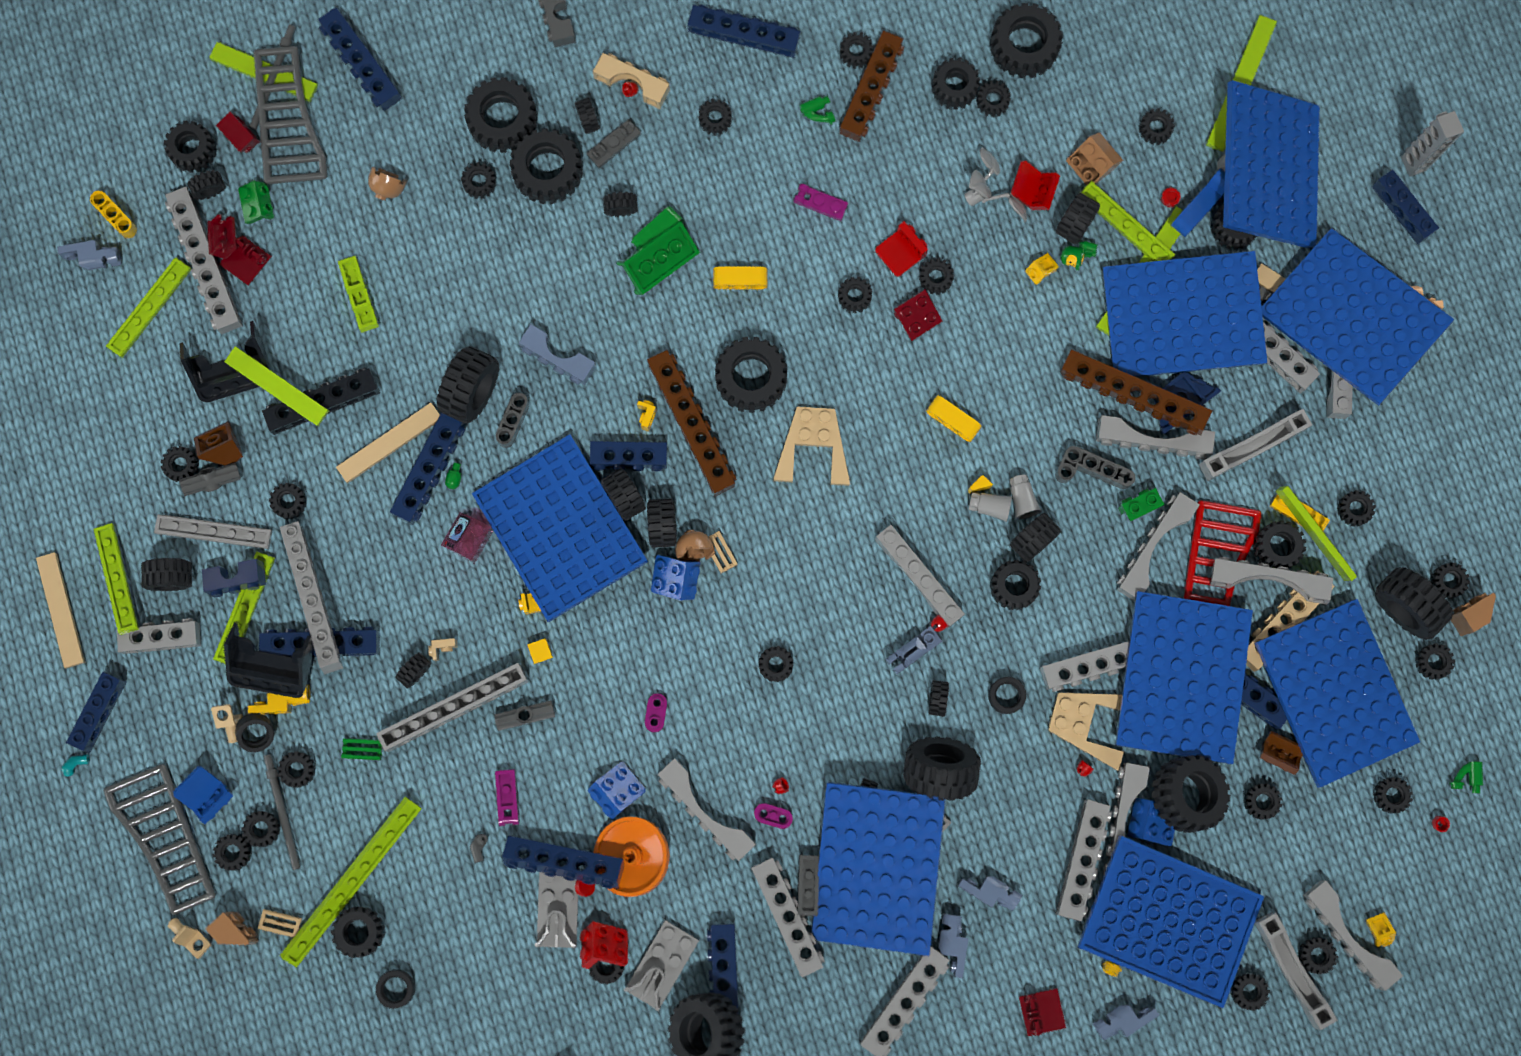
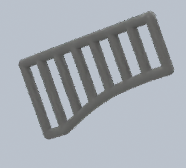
(305, 121)
(153, 856)

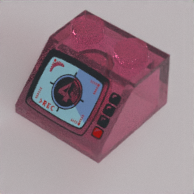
(467, 537)

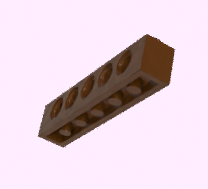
(887, 43)

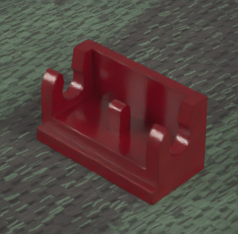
(238, 133)
(221, 236)

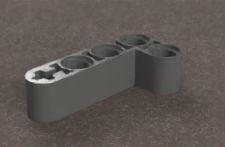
(1096, 472)

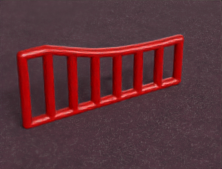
(1197, 541)

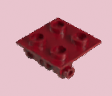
(245, 260)
(917, 315)
(1042, 1012)

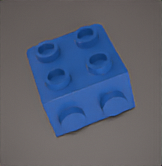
(675, 578)
(616, 790)
(203, 794)
(1147, 824)

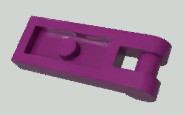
(821, 202)
(506, 796)

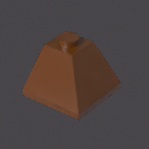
(218, 445)

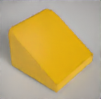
(980, 484)
(540, 651)

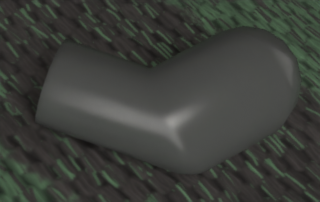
(476, 847)

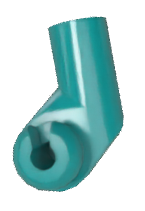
(72, 762)

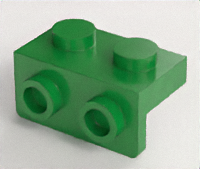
(255, 202)
(1141, 505)

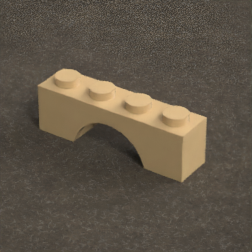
(611, 70)

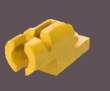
(279, 704)

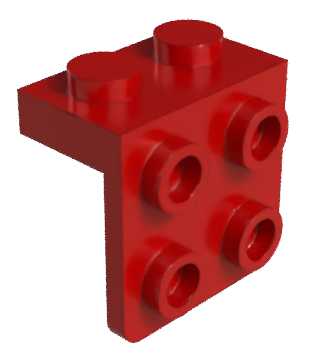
(1034, 188)
(902, 250)
(603, 944)

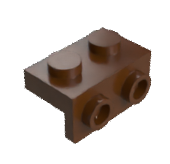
(1281, 752)

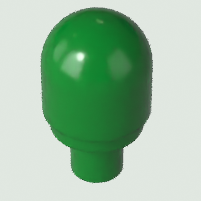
(453, 477)

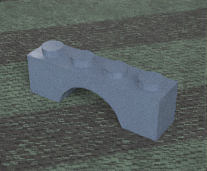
(578, 367)

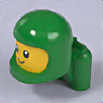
(1074, 255)

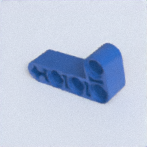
(1201, 204)

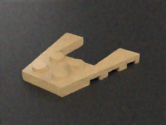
(814, 428)
(1072, 722)

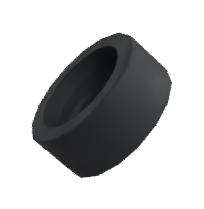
(992, 695)
(259, 745)
(380, 989)

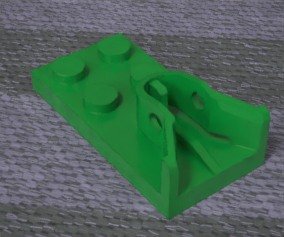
(659, 258)

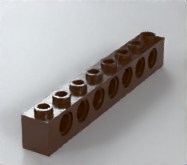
(666, 361)
(1130, 383)

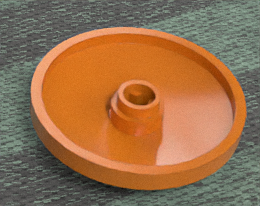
(642, 851)

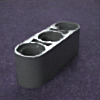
(512, 411)

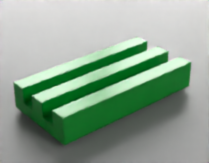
(345, 748)

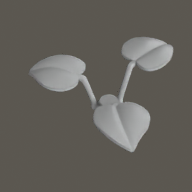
(980, 190)

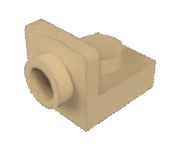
(445, 645)

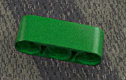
(656, 227)

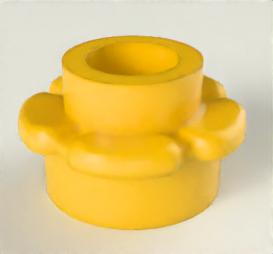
(1111, 968)

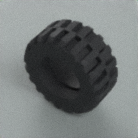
(1026, 18)
(497, 92)
(542, 143)
(743, 351)
(467, 384)
(1414, 603)
(942, 768)
(1211, 788)
(723, 1020)

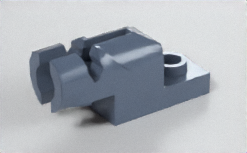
(91, 254)
(914, 649)
(991, 891)
(952, 944)
(1125, 1020)

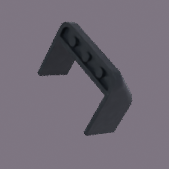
(219, 379)
(265, 670)

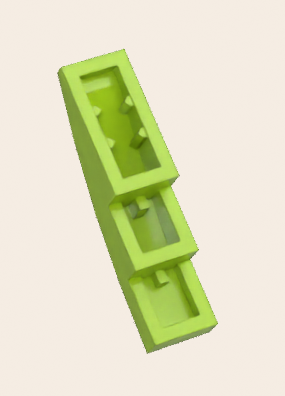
(358, 294)

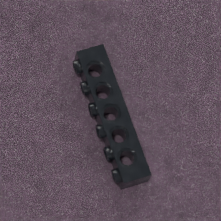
(349, 396)

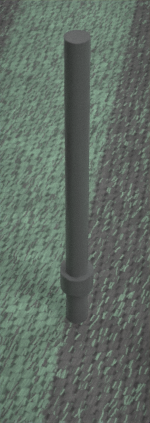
(284, 42)
(272, 775)

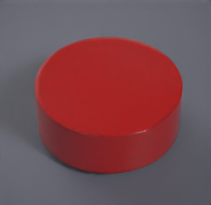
(1170, 197)
(584, 889)

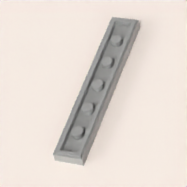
(213, 531)

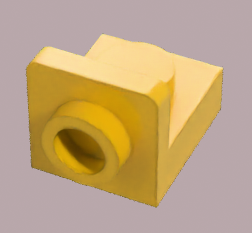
(1041, 268)
(646, 418)
(528, 604)
(1381, 930)

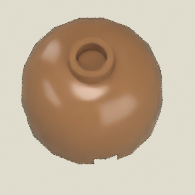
(385, 184)
(694, 546)

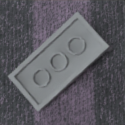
(557, 912)
(661, 965)

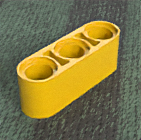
(107, 209)
(740, 277)
(953, 418)

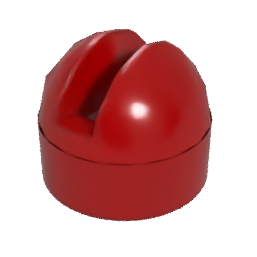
(630, 89)
(940, 624)
(1083, 768)
(781, 786)
(1443, 821)

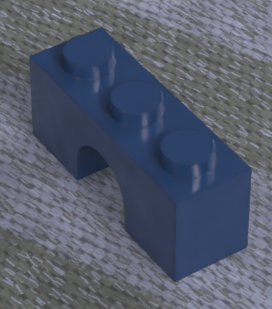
(249, 576)

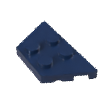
(1190, 389)

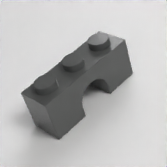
(560, 30)

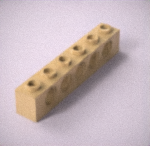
(1274, 622)

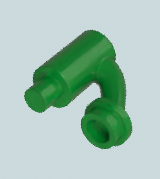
(810, 107)
(1475, 772)

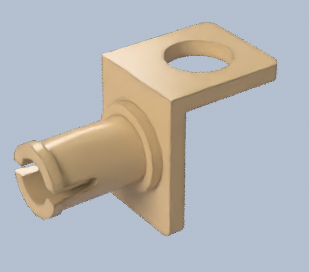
(228, 722)
(187, 937)

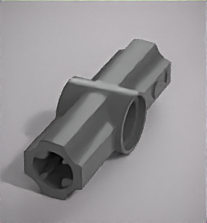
(209, 479)
(512, 718)

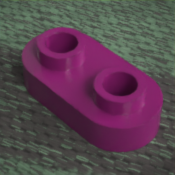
(656, 713)
(772, 818)

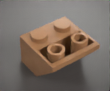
(1094, 159)
(1474, 614)
(231, 930)

